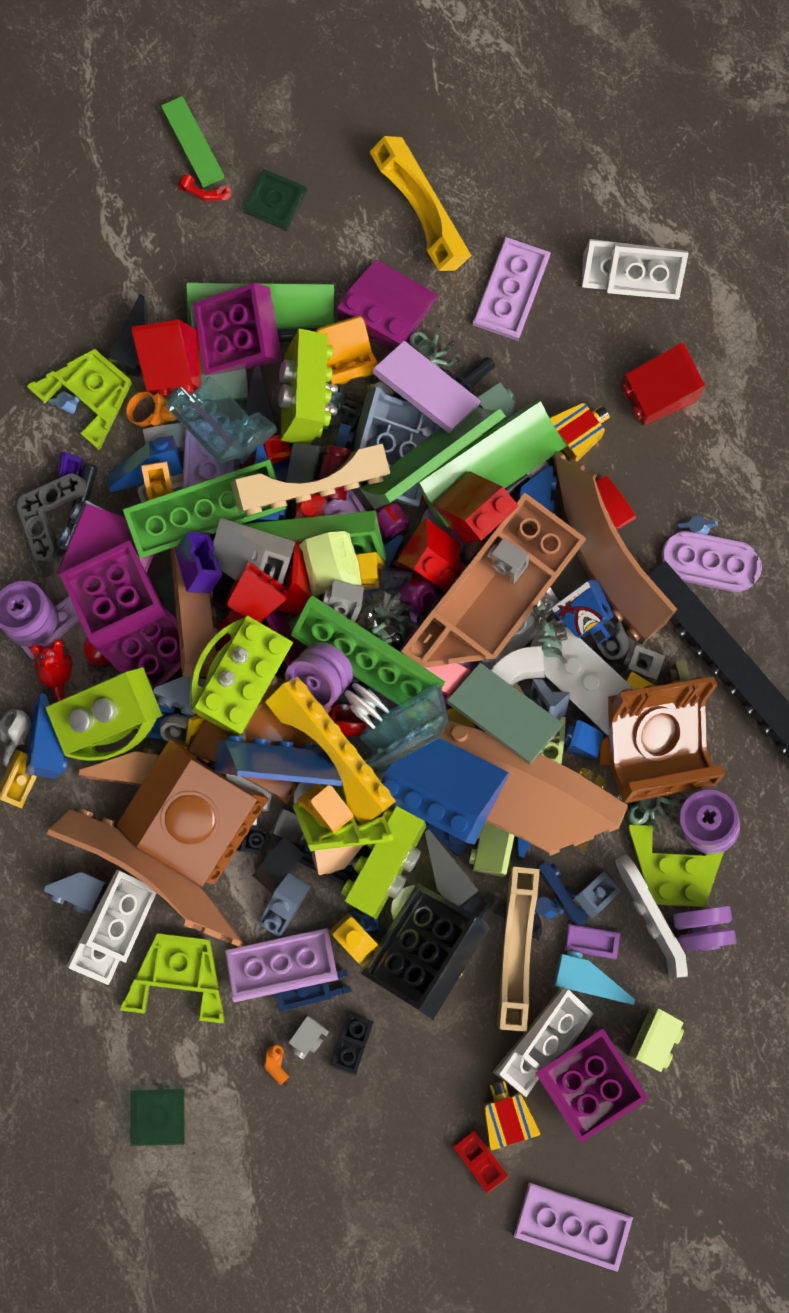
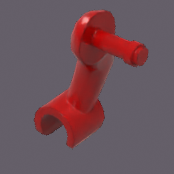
(186, 185)

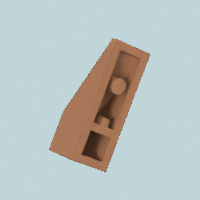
(126, 769)

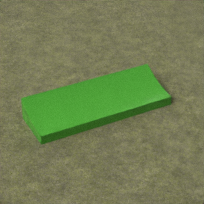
(292, 303)
(498, 455)
(429, 456)
(198, 509)
(360, 525)
(369, 656)

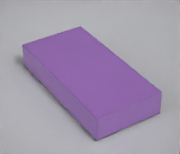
(592, 941)

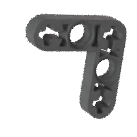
(38, 512)

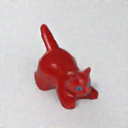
(52, 667)

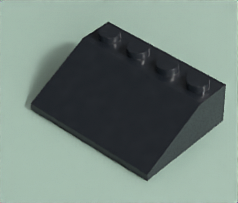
(425, 950)

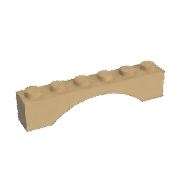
(259, 490)
(516, 949)

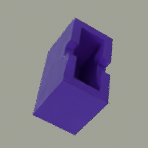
(197, 562)

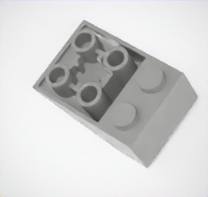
(239, 543)

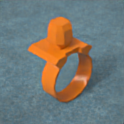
(158, 418)

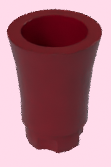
(333, 459)

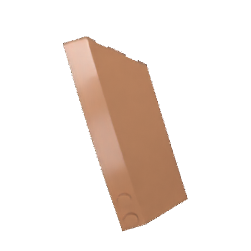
(604, 556)
(483, 605)
(543, 799)
(179, 891)

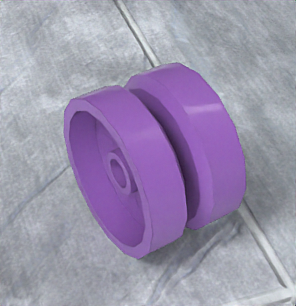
(27, 613)
(323, 671)
(708, 806)
(704, 929)

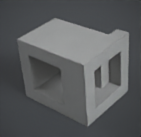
(508, 559)
(344, 598)
(652, 661)
(307, 1037)

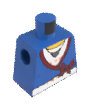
(585, 611)

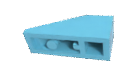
(586, 978)

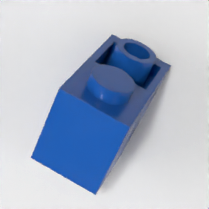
(540, 488)
(583, 740)

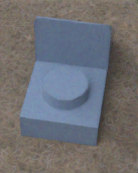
(552, 702)
(597, 894)

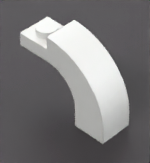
(521, 665)

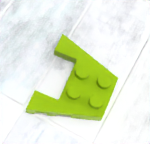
(95, 384)
(321, 838)
(674, 877)
(182, 965)

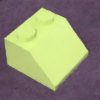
(492, 851)
(657, 1039)

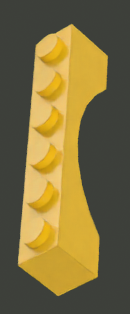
(442, 238)
(363, 790)

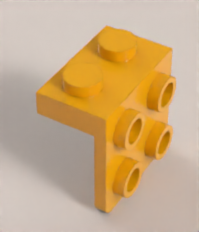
(351, 350)

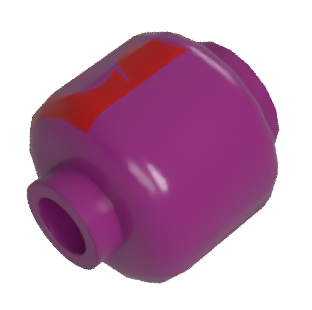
(392, 521)
(418, 593)

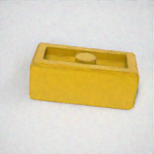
(15, 783)

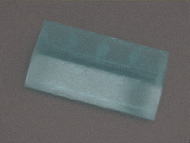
(216, 421)
(406, 727)

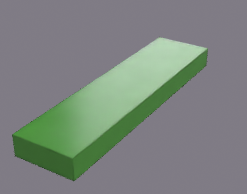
(192, 142)

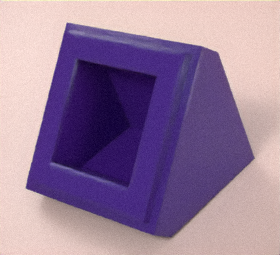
(69, 464)

